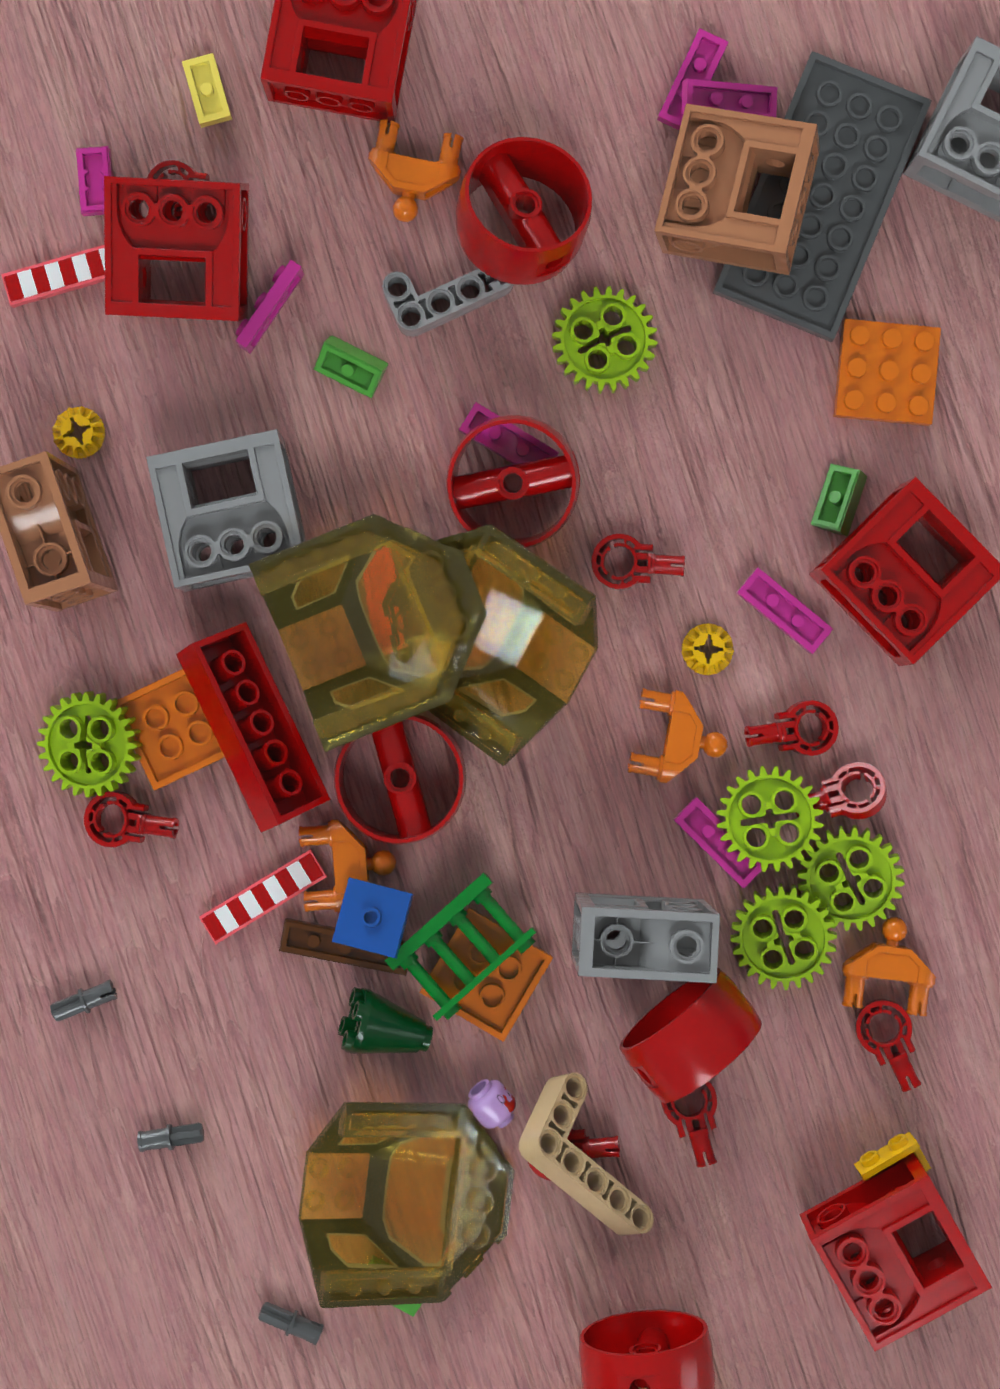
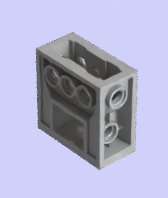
(963, 137)
(220, 523)
(655, 938)

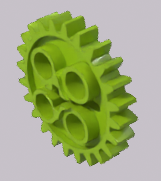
(590, 314)
(61, 742)
(764, 790)
(876, 866)
(756, 944)

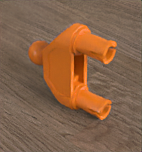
(410, 175)
(681, 740)
(349, 860)
(888, 962)

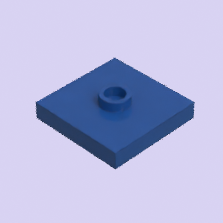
(372, 917)

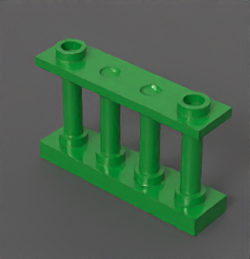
(456, 915)

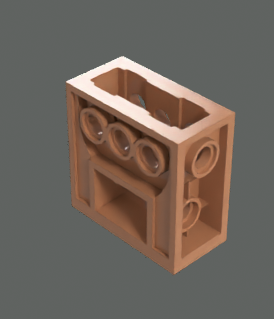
(713, 183)
(51, 534)

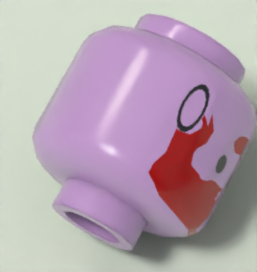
(491, 1103)

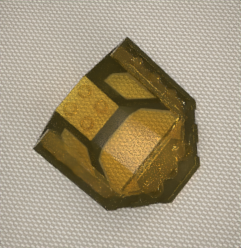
(372, 623)
(528, 650)
(401, 1202)

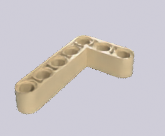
(548, 1150)

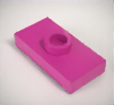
(92, 166)

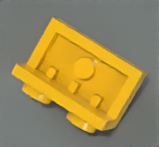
(896, 1149)

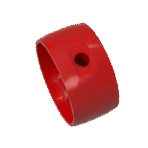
(539, 249)
(537, 477)
(406, 801)
(690, 1037)
(647, 1352)

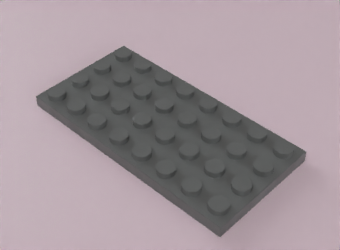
(864, 147)

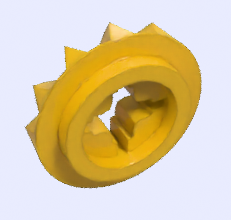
(92, 437)
(697, 637)

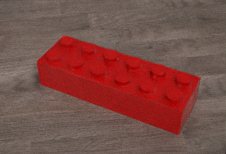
(253, 726)

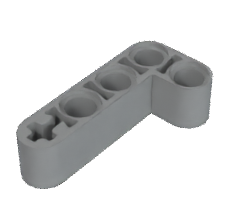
(450, 291)

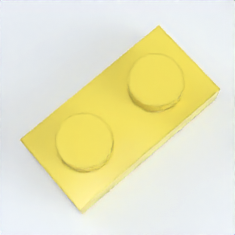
(207, 90)

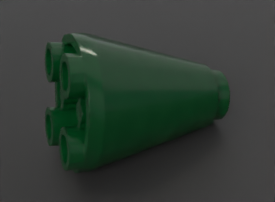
(381, 1026)

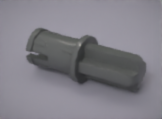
(83, 1001)
(170, 1137)
(291, 1322)

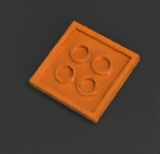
(887, 372)
(172, 730)
(505, 991)

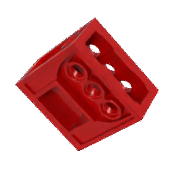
(351, 28)
(136, 240)
(905, 584)
(904, 1289)

